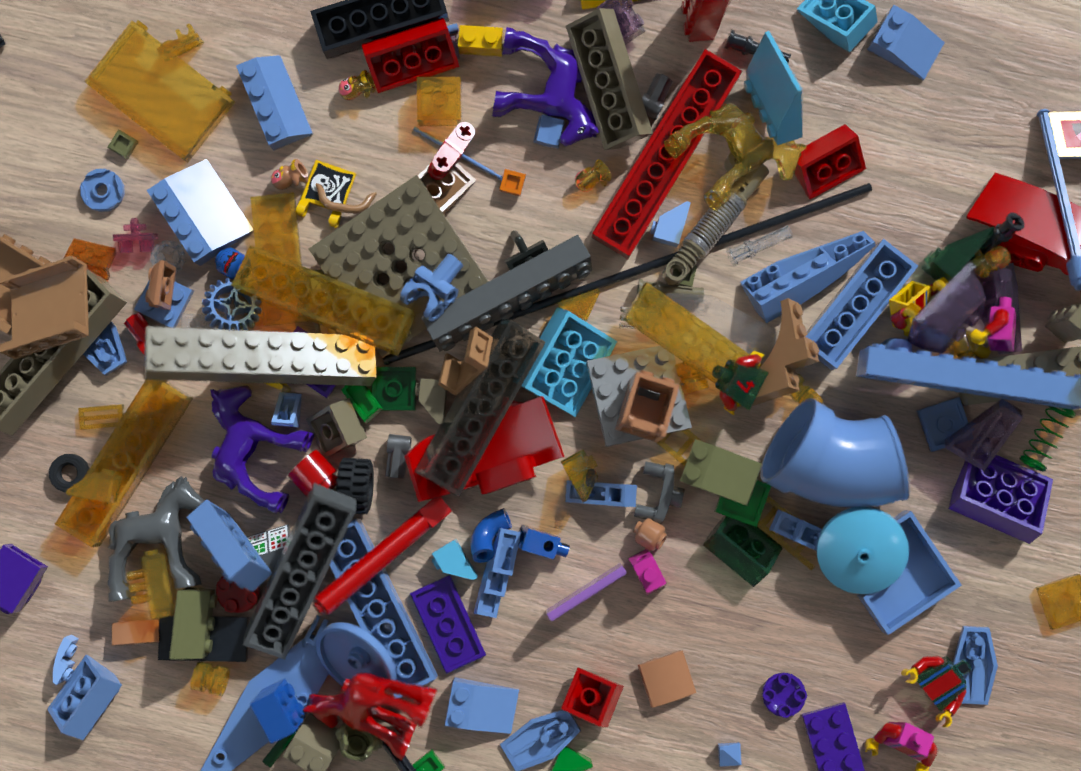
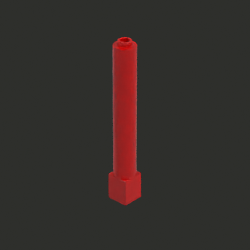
(381, 556)

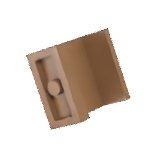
(458, 374)

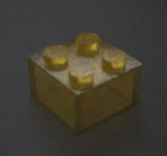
(439, 101)

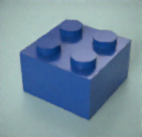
(278, 710)

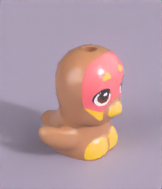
(287, 175)

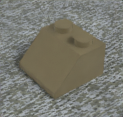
(336, 427)
(313, 745)

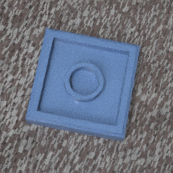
(942, 421)

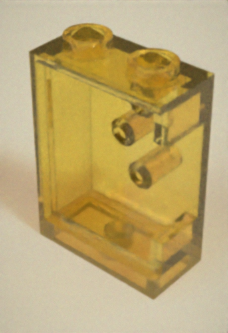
(154, 584)

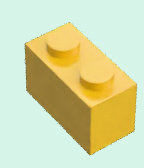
(480, 40)

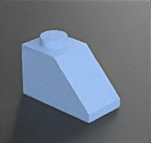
(670, 225)

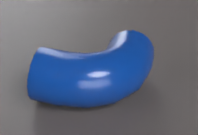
(484, 534)

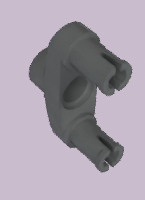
(669, 497)

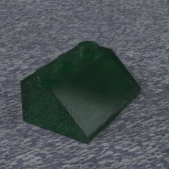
(743, 549)

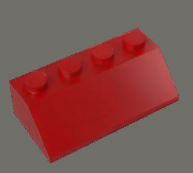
(420, 50)

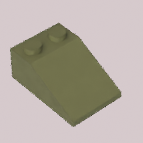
(721, 472)

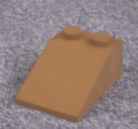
(450, 188)

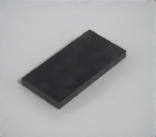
(226, 638)

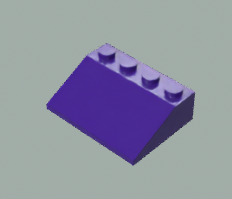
(1003, 497)

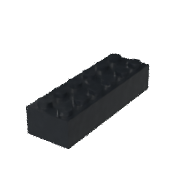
(354, 22)

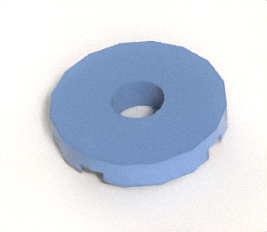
(114, 193)

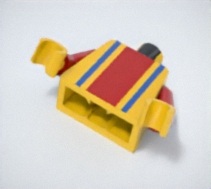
(911, 301)

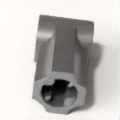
(656, 94)
(397, 448)

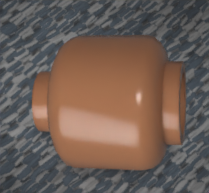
(650, 534)

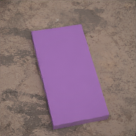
(586, 591)

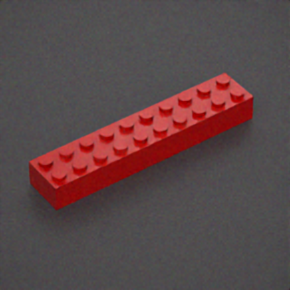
(655, 168)

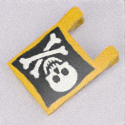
(337, 186)

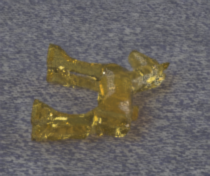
(744, 144)

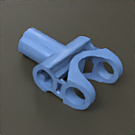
(433, 282)

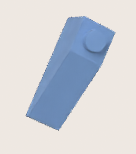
(605, 494)

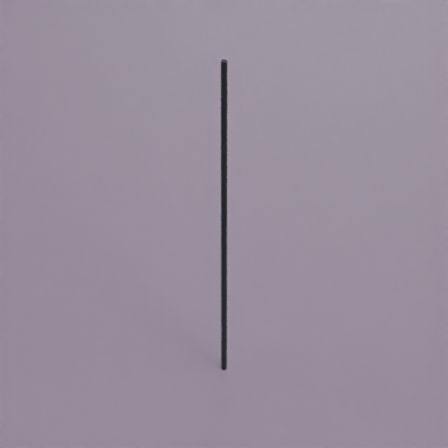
(654, 264)

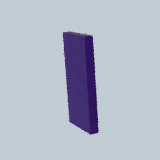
(448, 624)

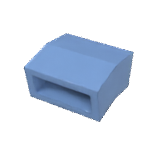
(548, 131)

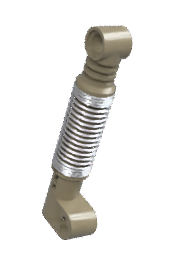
(697, 242)

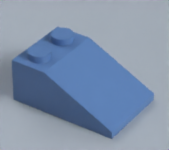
(906, 42)
(481, 706)

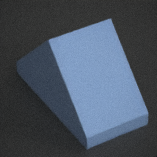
(287, 410)

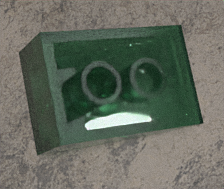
(954, 256)

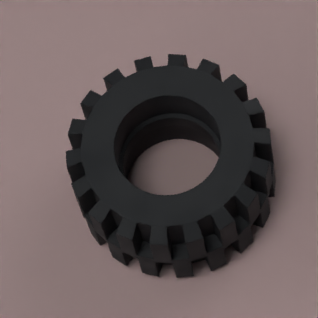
(356, 480)

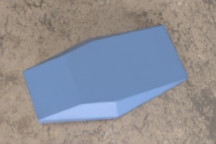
(107, 351)
(977, 649)
(540, 739)

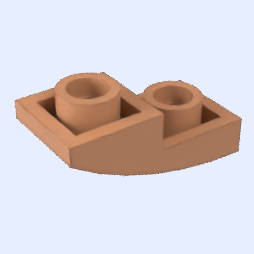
(135, 632)

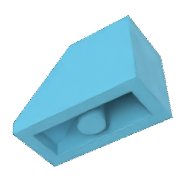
(453, 561)

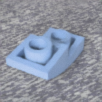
(63, 665)

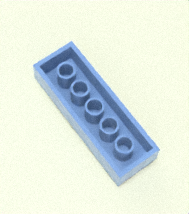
(859, 303)

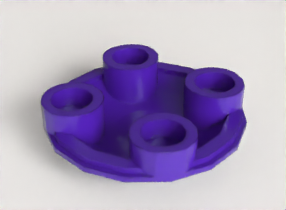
(784, 694)

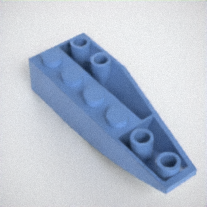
(804, 274)

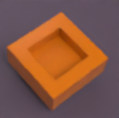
(512, 182)

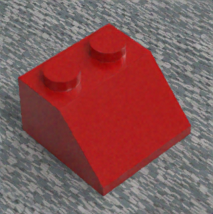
(592, 697)

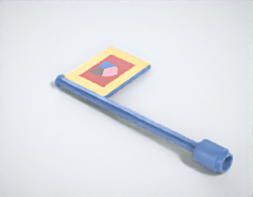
(1063, 141)

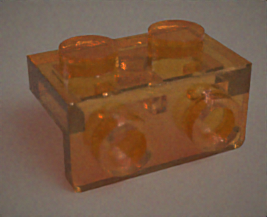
(96, 256)

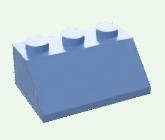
(84, 698)

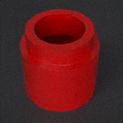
(313, 470)

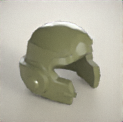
(356, 743)

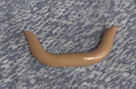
(345, 208)

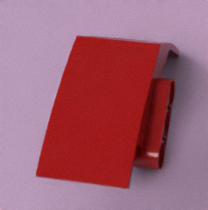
(1044, 234)
(519, 444)

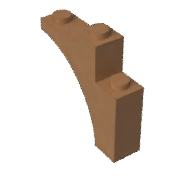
(788, 355)

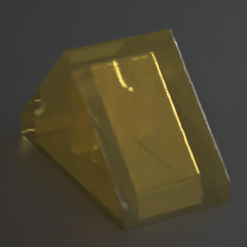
(581, 304)

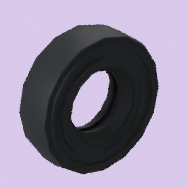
(59, 463)

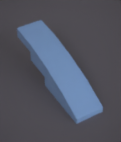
(795, 529)
(497, 573)

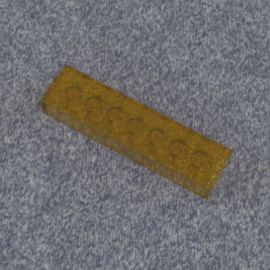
(324, 300)
(130, 453)

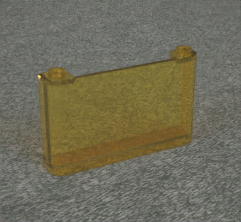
(159, 91)

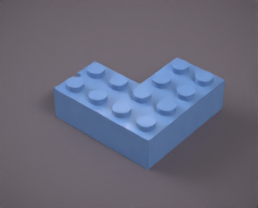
(920, 586)

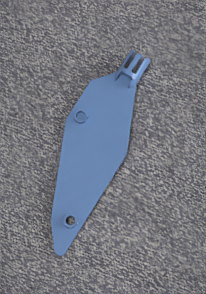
(243, 731)

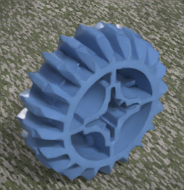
(224, 306)

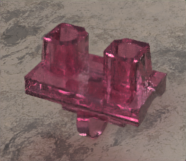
(125, 241)

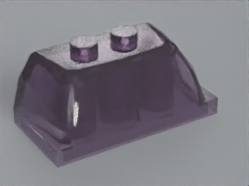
(949, 313)

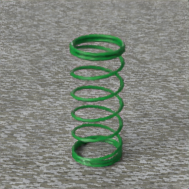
(1032, 462)

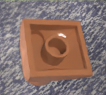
(161, 285)

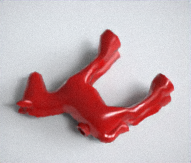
(361, 703)

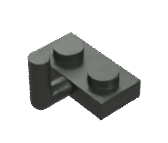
(526, 253)

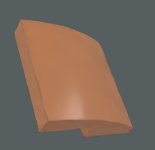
(667, 678)

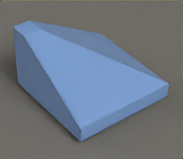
(729, 754)

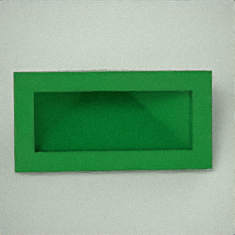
(571, 761)

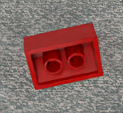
(829, 161)

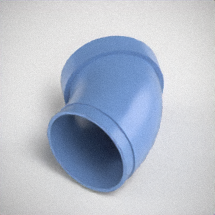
(836, 459)

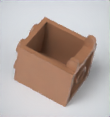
(643, 415)

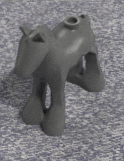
(153, 528)

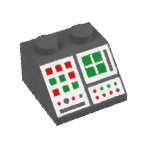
(270, 544)

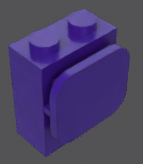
(18, 578)

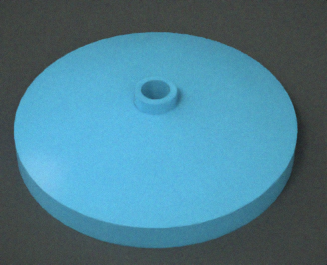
(860, 532)

